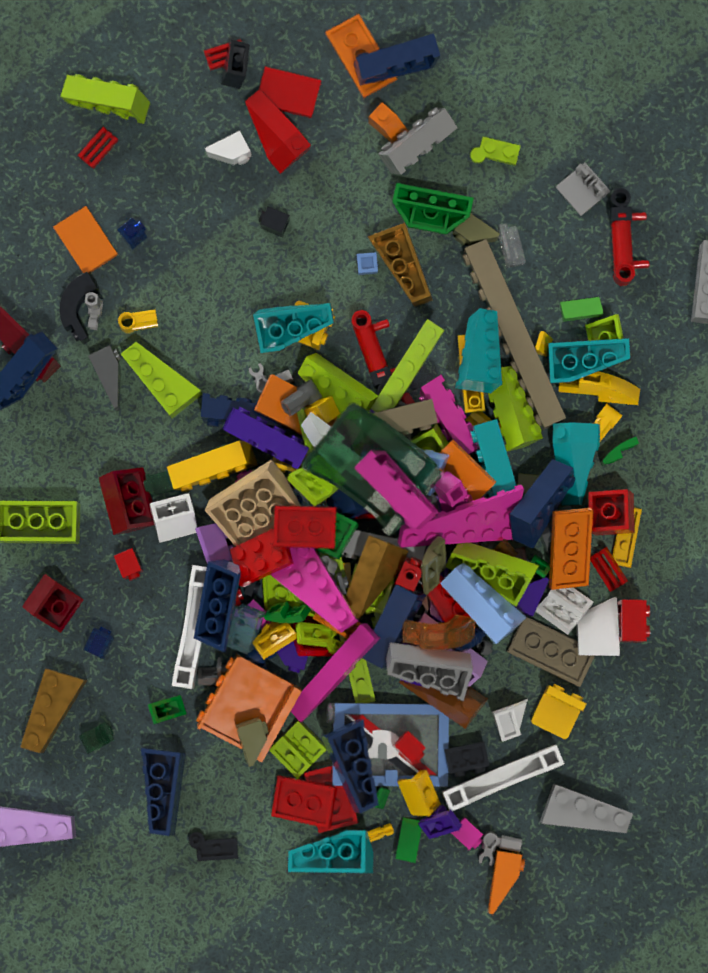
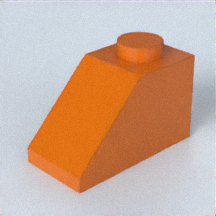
(386, 122)

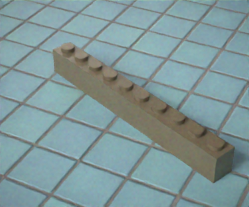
(514, 334)

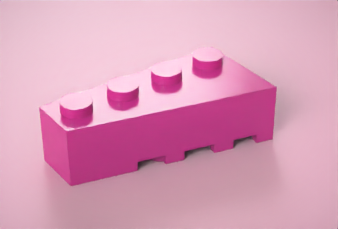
(449, 416)
(396, 488)

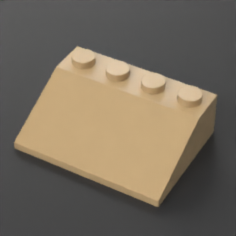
(250, 503)

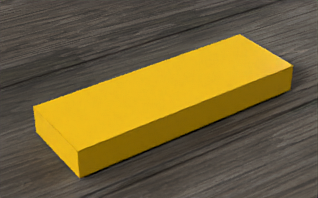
(625, 544)

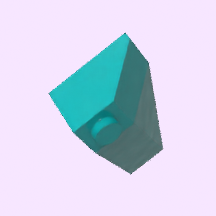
(289, 324)
(581, 358)
(576, 446)
(335, 854)

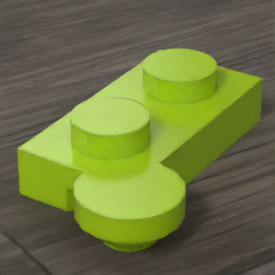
(496, 151)
(317, 636)

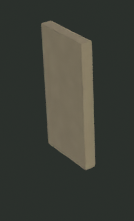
(550, 651)

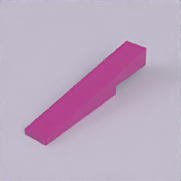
(334, 671)

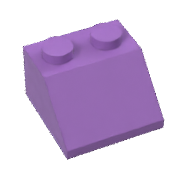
(214, 543)

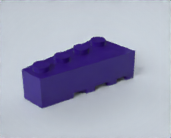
(265, 438)

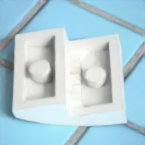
(564, 608)

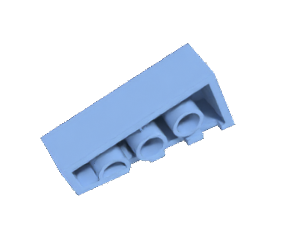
(482, 603)

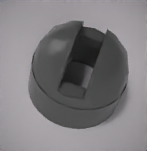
(486, 650)

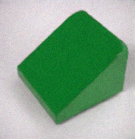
(382, 795)

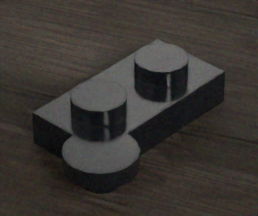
(214, 848)

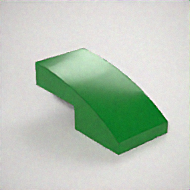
(616, 455)
(543, 567)
(285, 614)
(408, 840)

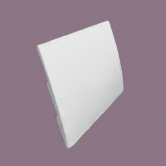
(599, 630)

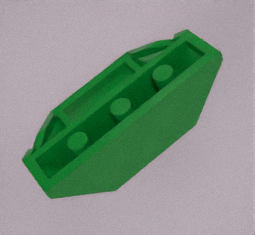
(431, 209)

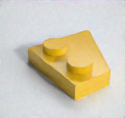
(273, 638)

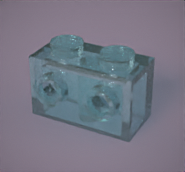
(244, 628)

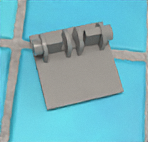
(582, 189)

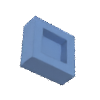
(367, 263)

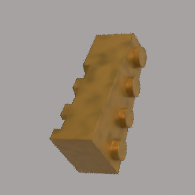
(401, 259)
(50, 708)

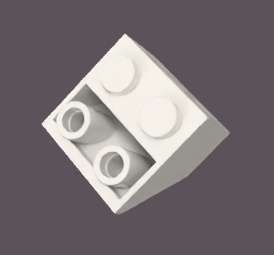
(173, 517)

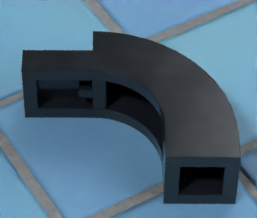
(71, 302)

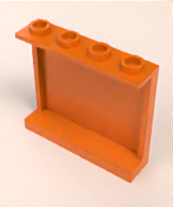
(245, 694)

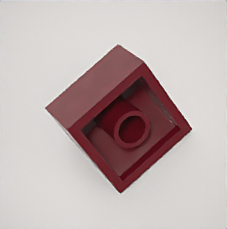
(52, 603)

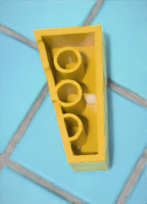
(212, 465)

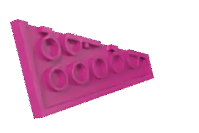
(468, 523)
(316, 587)

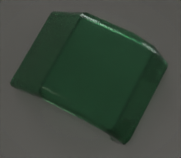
(349, 442)

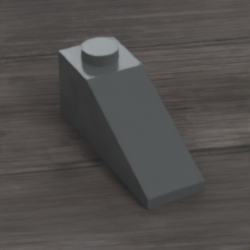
(109, 371)

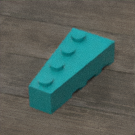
(481, 355)
(493, 456)

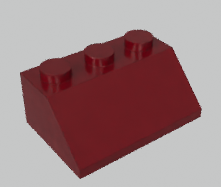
(126, 500)

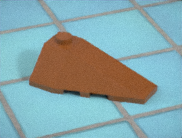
(459, 711)

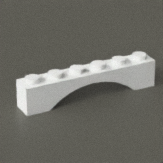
(190, 648)
(503, 777)

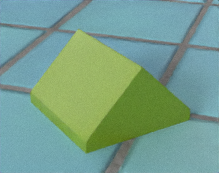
(605, 329)

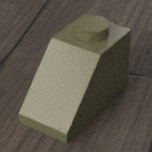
(475, 231)
(252, 738)

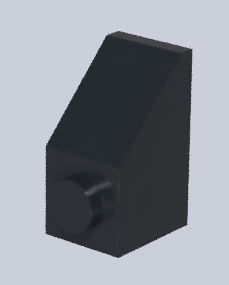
(235, 64)

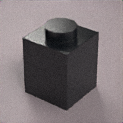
(274, 221)

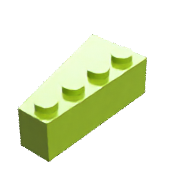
(105, 97)
(163, 382)

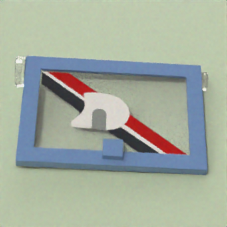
(384, 726)

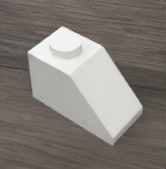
(230, 150)

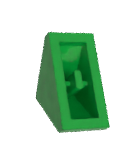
(167, 709)

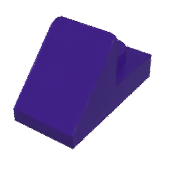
(440, 823)

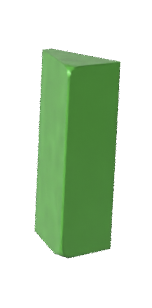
(581, 309)

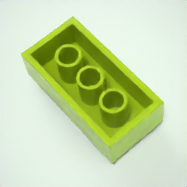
(40, 522)

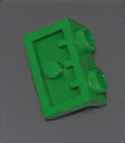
(344, 531)

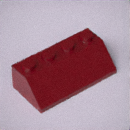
(13, 338)

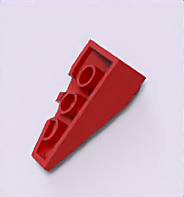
(279, 137)

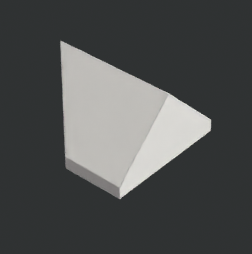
(509, 720)

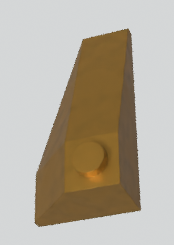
(375, 570)

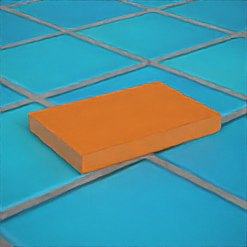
(85, 240)
(467, 470)

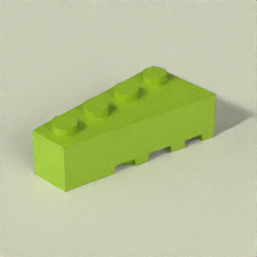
(336, 383)
(514, 413)
(502, 572)

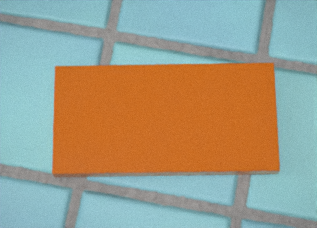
(349, 41)
(270, 405)
(570, 548)

